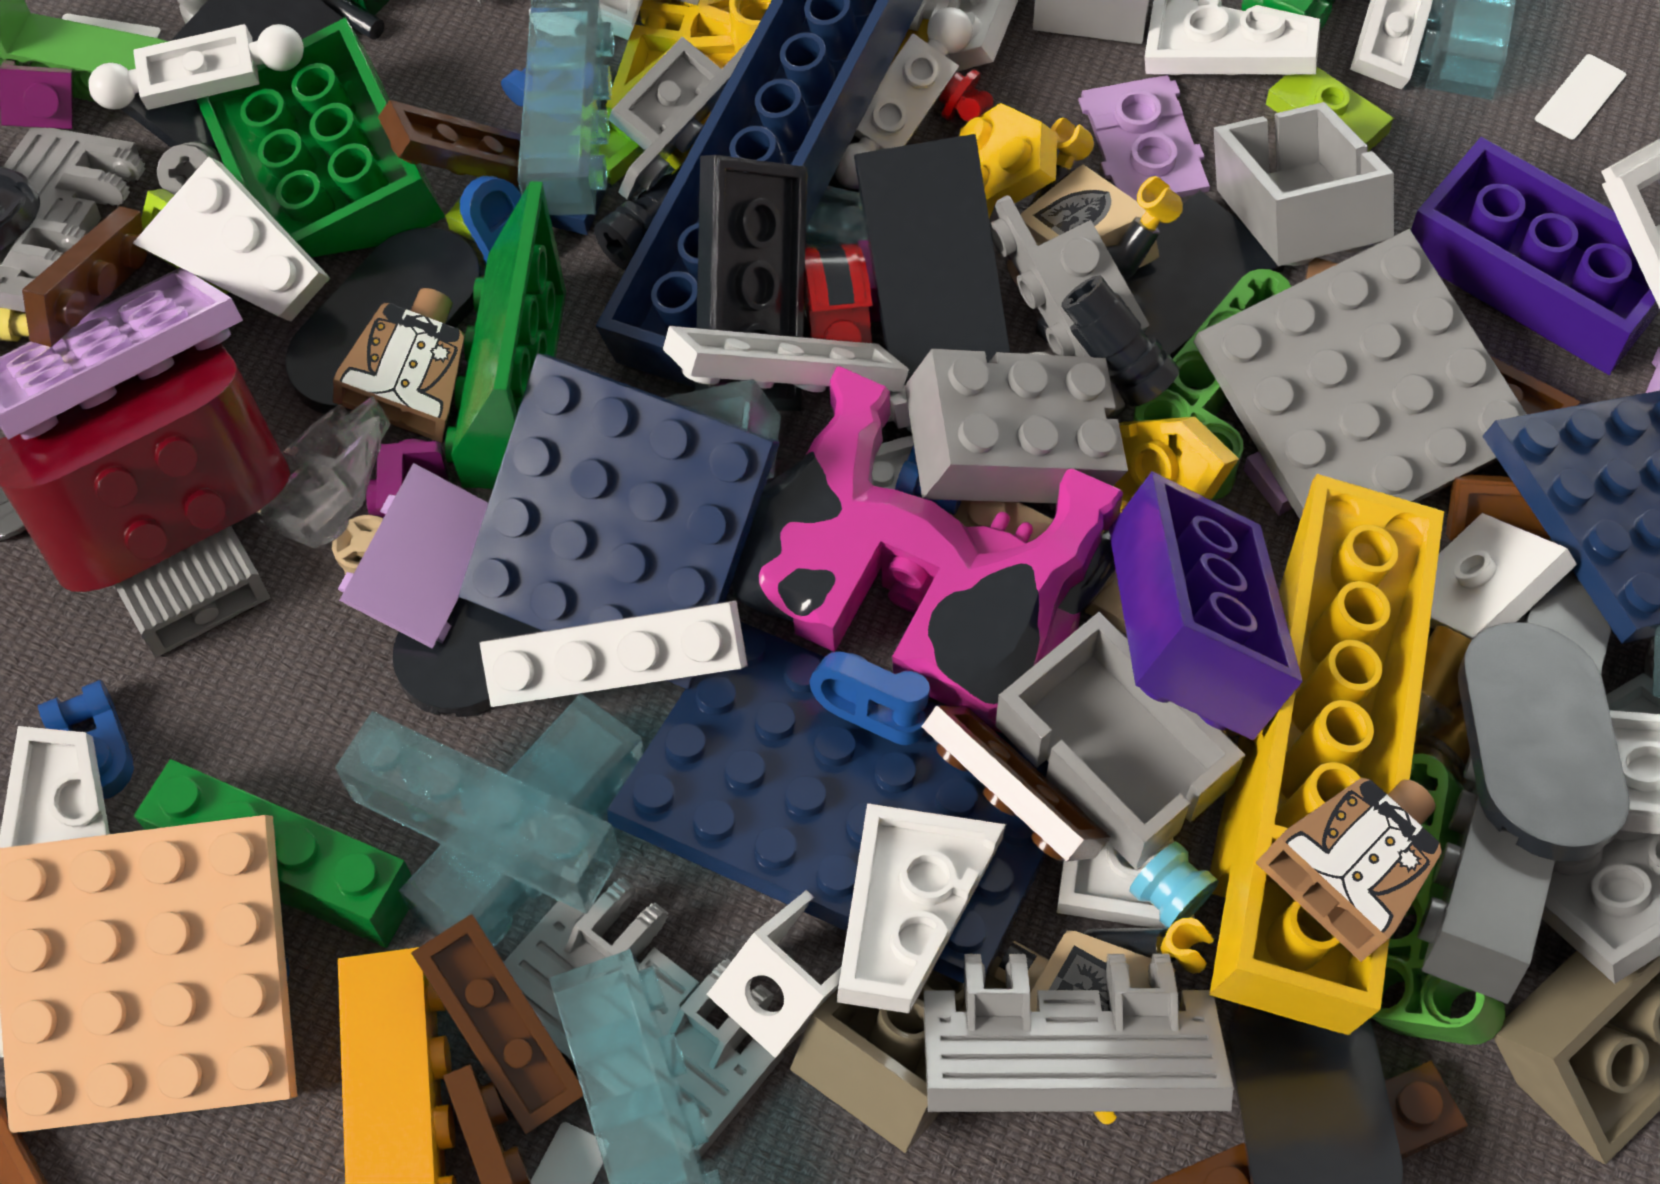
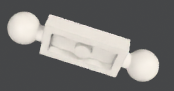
(196, 67)
(908, 89)

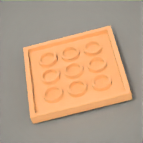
(143, 974)

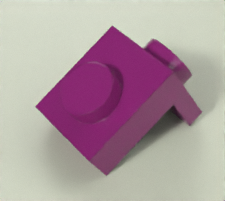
(36, 96)
(394, 464)

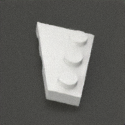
(1229, 41)
(233, 242)
(907, 900)

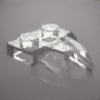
(331, 475)

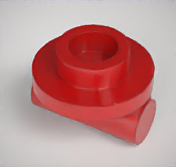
(963, 98)

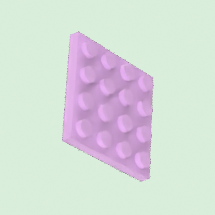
(110, 346)

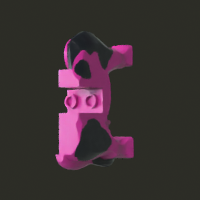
(978, 594)

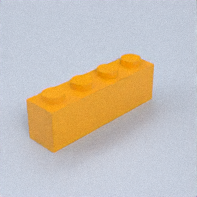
(392, 1072)

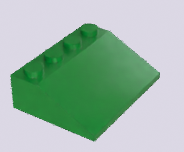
(317, 151)
(517, 318)

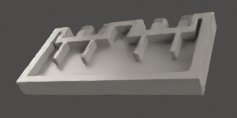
(70, 177)
(570, 939)
(1071, 1050)

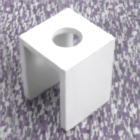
(763, 957)

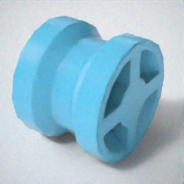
(1173, 884)

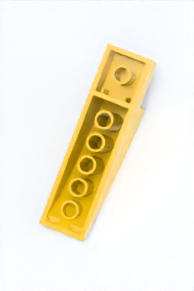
(1360, 631)

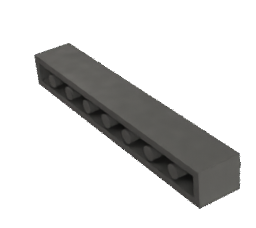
(1494, 889)

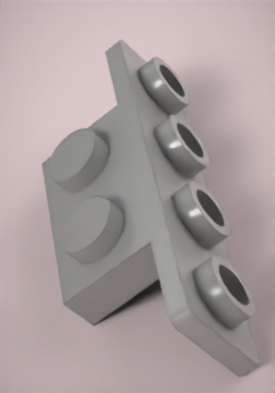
(667, 110)
(1054, 270)

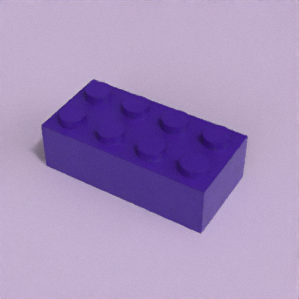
(1537, 254)
(1202, 608)

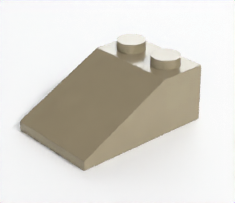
(877, 1060)

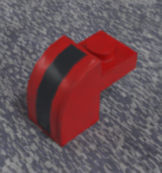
(837, 293)

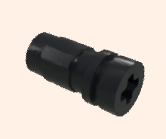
(624, 229)
(1113, 332)

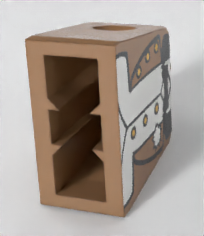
(406, 364)
(1358, 861)

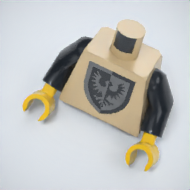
(1082, 195)
(1082, 959)

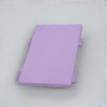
(1144, 136)
(417, 557)

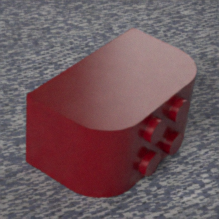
(144, 471)

